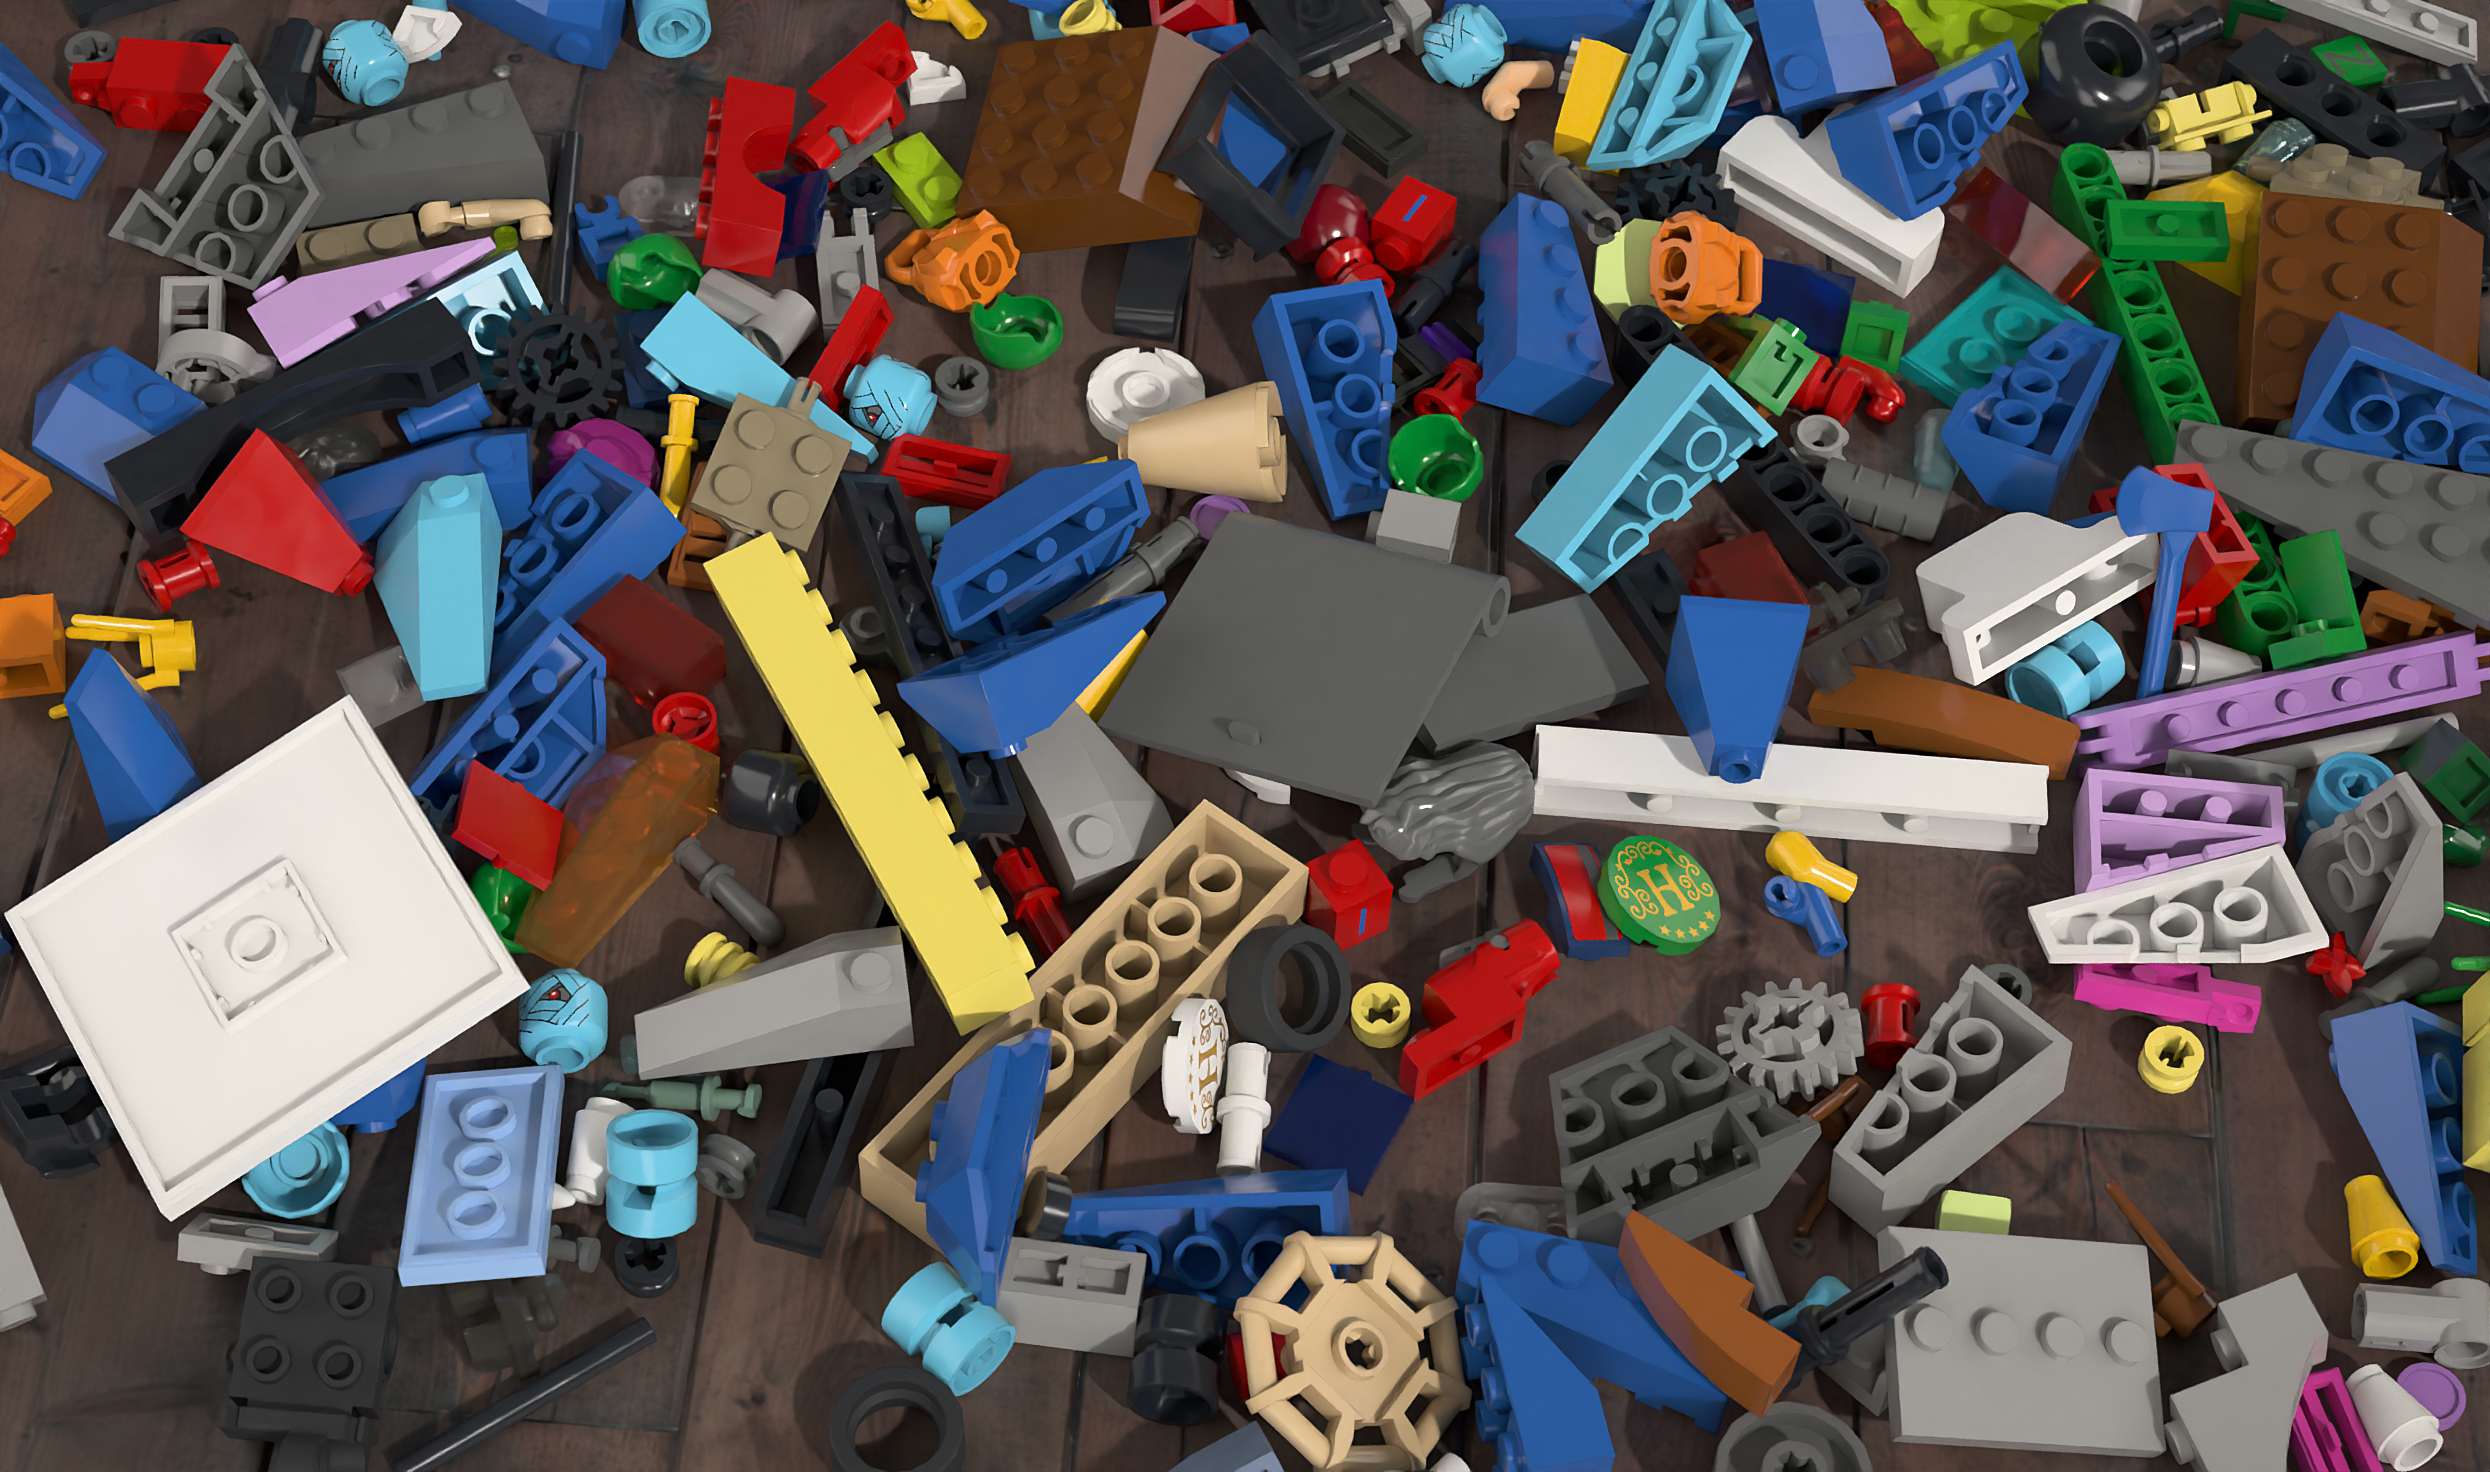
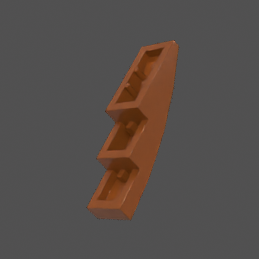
(1946, 720)

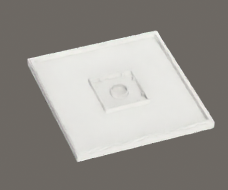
(263, 956)

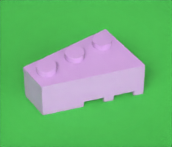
(2159, 823)

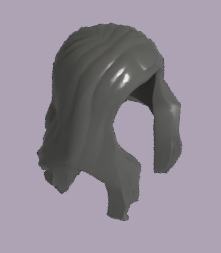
(1453, 805)

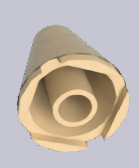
(1215, 445)

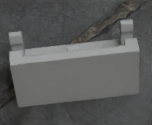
(1072, 1296)

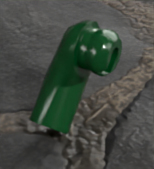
(2464, 845)

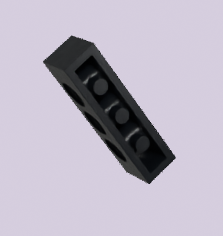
(2328, 106)

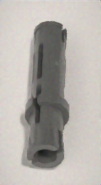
(1561, 182)
(1140, 568)

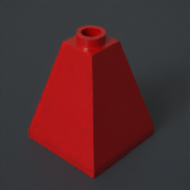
(281, 519)

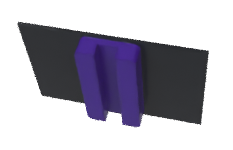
(1440, 345)

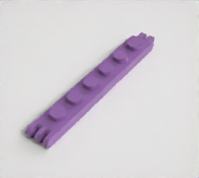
(2284, 701)

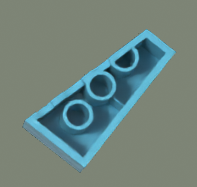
(1642, 468)

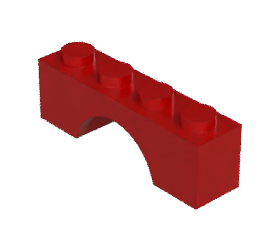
(744, 137)

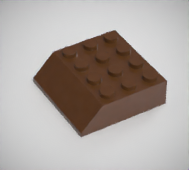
(1077, 139)
(2370, 260)

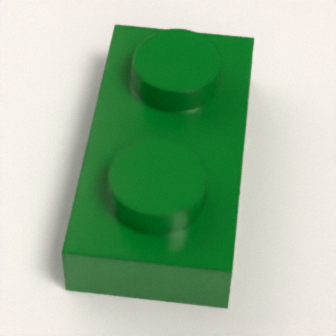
(2166, 230)

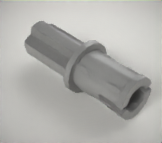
(2158, 167)

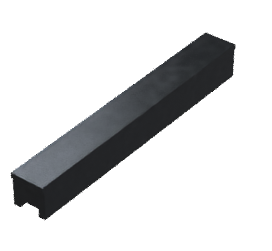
(832, 1117)

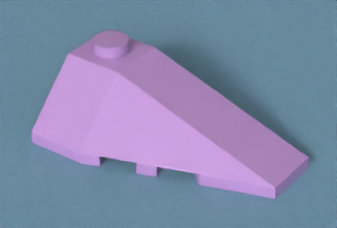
(330, 305)

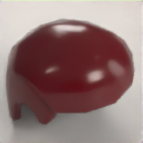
(1332, 217)

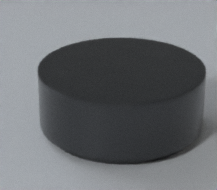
(1046, 1206)

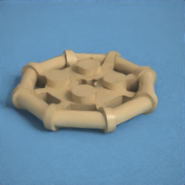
(1318, 1358)

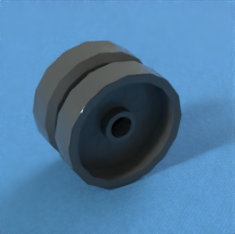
(1791, 1440)

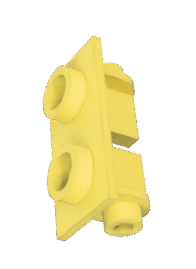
(2226, 115)

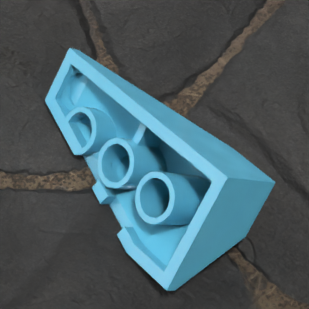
(483, 304)
(717, 362)
(441, 583)

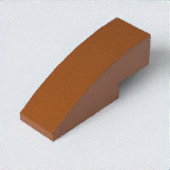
(1707, 1315)

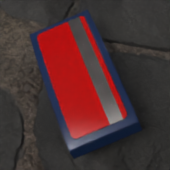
(1575, 911)

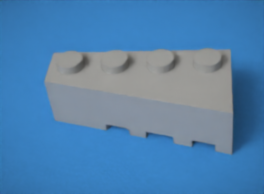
(1950, 1102)

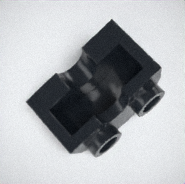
(57, 1124)

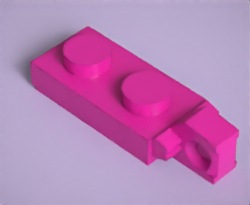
(2169, 992)

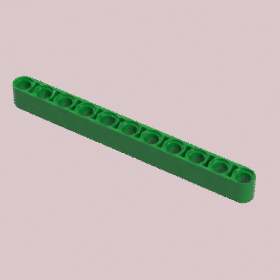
(2163, 382)

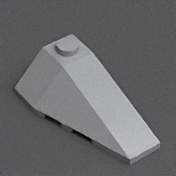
(1087, 805)
(2379, 874)
(802, 1005)

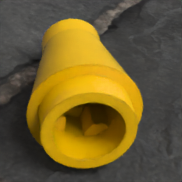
(2379, 1232)

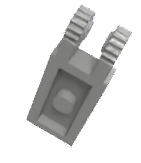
(843, 268)

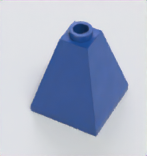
(1734, 678)

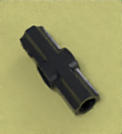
(292, 71)
(2453, 99)

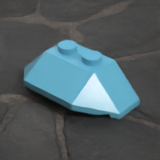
(1672, 85)

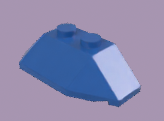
(102, 410)
(1036, 547)
(532, 726)
(984, 1157)

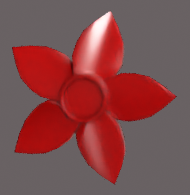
(2336, 966)

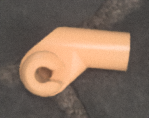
(1510, 79)

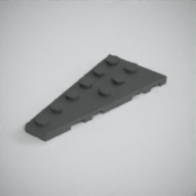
(2396, 519)

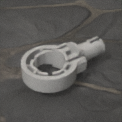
(218, 350)

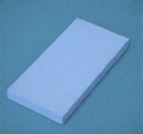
(483, 1176)

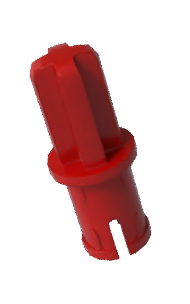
(1033, 899)

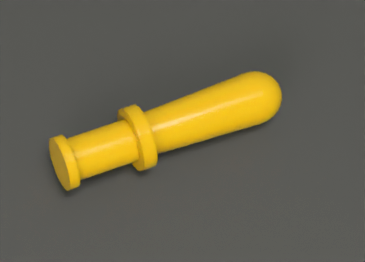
(678, 448)

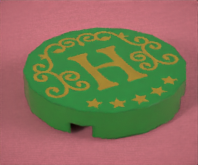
(1658, 895)

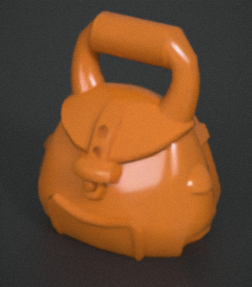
(956, 263)
(1697, 269)

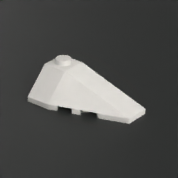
(2203, 913)

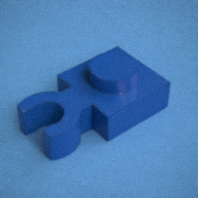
(604, 234)

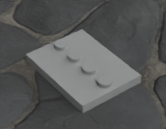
(2025, 1346)

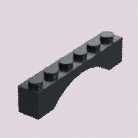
(397, 364)

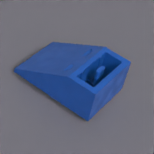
(1532, 1395)

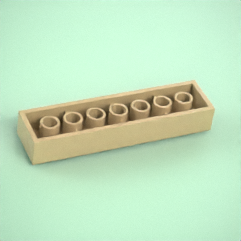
(1111, 997)

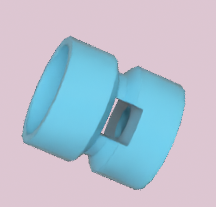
(672, 26)
(2067, 672)
(651, 1173)
(939, 1320)

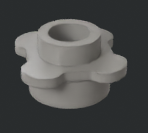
(1818, 440)

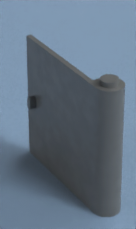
(1303, 656)

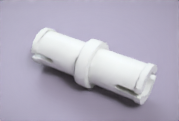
(1243, 1110)

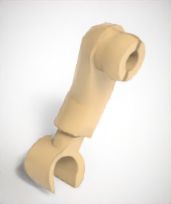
(530, 213)

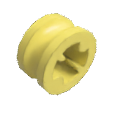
(1380, 997)
(2184, 1046)

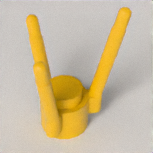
(163, 645)

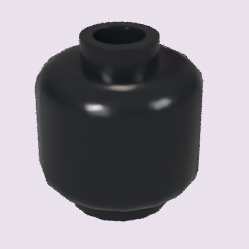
(769, 792)

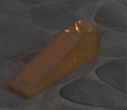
(618, 841)

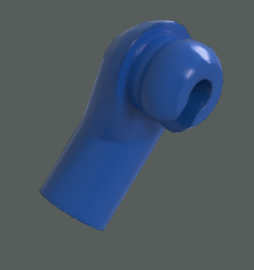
(1808, 908)

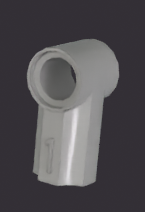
(768, 321)
(2441, 1320)

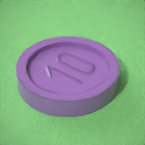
(1211, 510)
(2435, 1390)

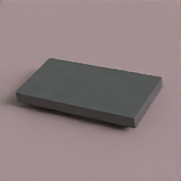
(1534, 672)

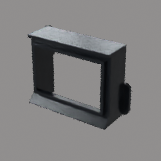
(1268, 85)

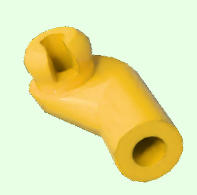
(958, 12)
(1800, 860)

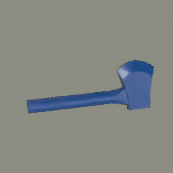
(2177, 511)

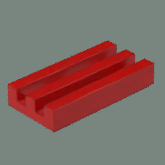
(851, 345)
(942, 480)

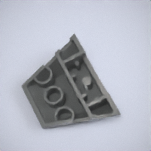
(234, 188)
(1669, 1137)

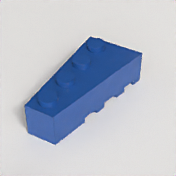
(1537, 317)
(1590, 1313)

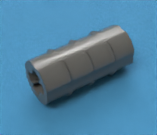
(1885, 500)

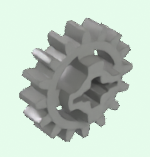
(1791, 1039)

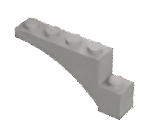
(2248, 1414)

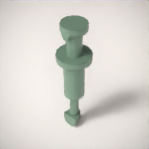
(692, 1096)

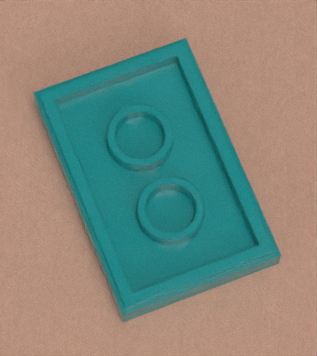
(1983, 334)

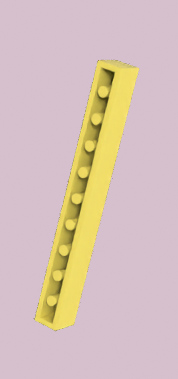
(871, 786)

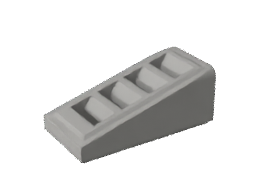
(192, 293)

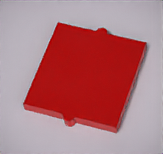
(508, 825)

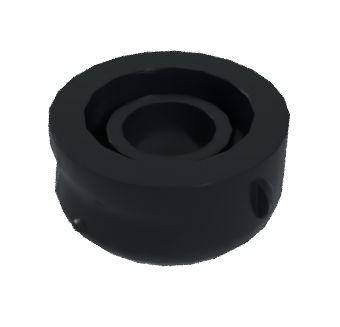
(2090, 75)

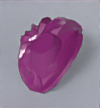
(610, 442)

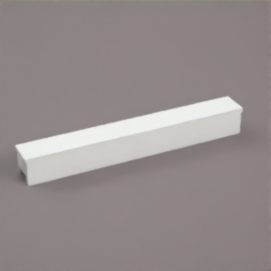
(1799, 790)

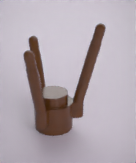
(1836, 1114)
(2180, 1296)

